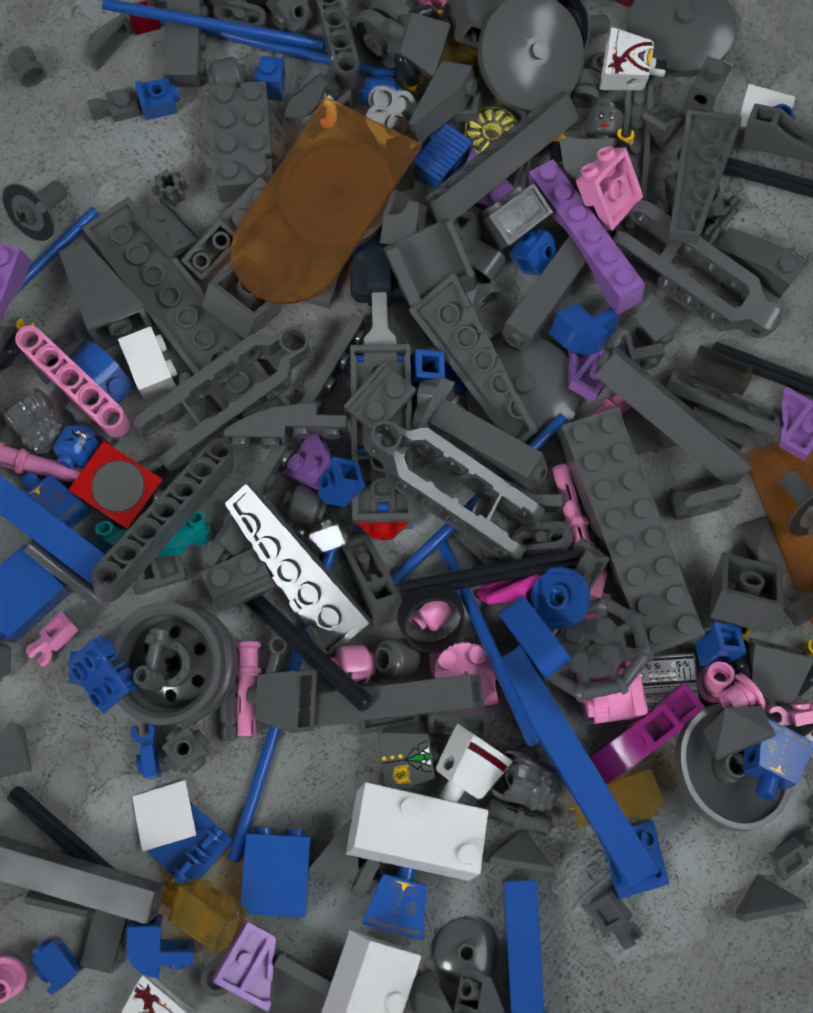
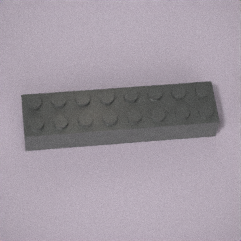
(629, 527)

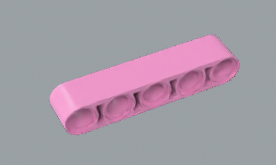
(65, 370)

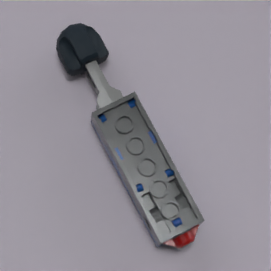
(378, 506)

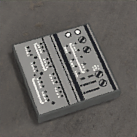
(666, 674)

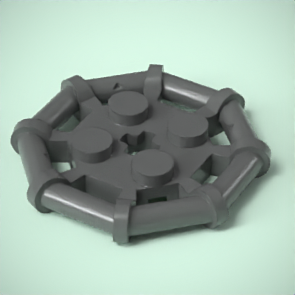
(609, 657)

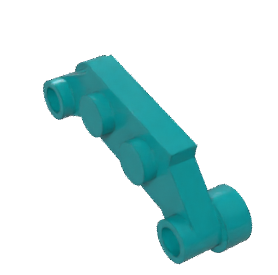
(194, 532)

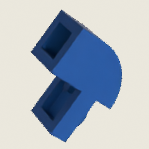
(581, 332)
(432, 365)
(102, 370)
(149, 951)

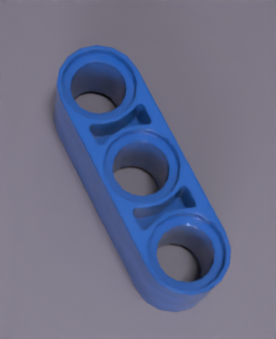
(534, 636)

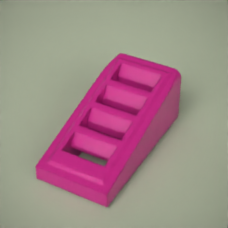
(506, 590)

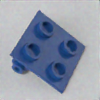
(98, 675)
(648, 837)
(193, 856)

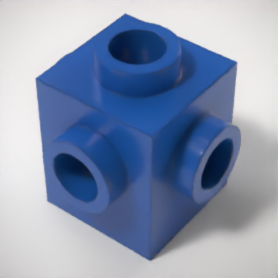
(534, 251)

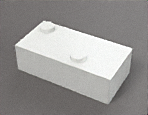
(417, 832)
(371, 977)

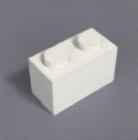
(147, 362)

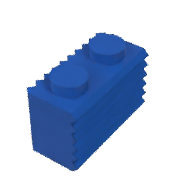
(442, 155)

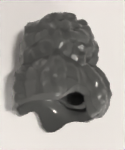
(35, 422)
(528, 782)

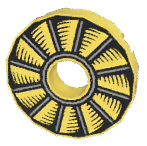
(489, 119)

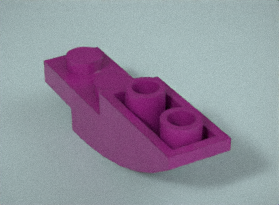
(646, 733)

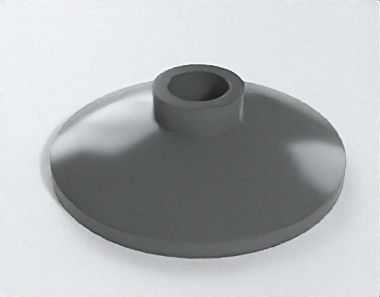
(461, 934)

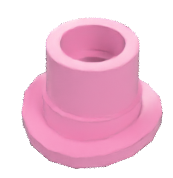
(714, 680)
(742, 694)
(12, 977)

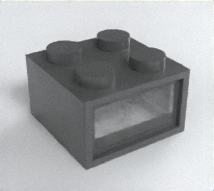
(513, 216)

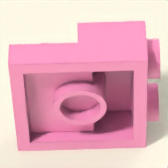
(610, 186)

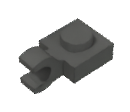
(119, 104)
(793, 855)
(615, 916)

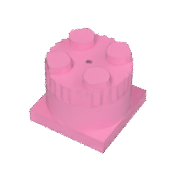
(466, 660)
(615, 706)

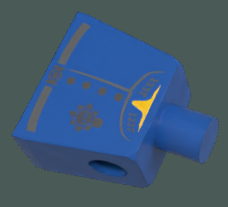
(55, 498)
(777, 761)
(398, 904)

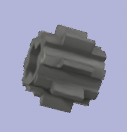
(170, 186)

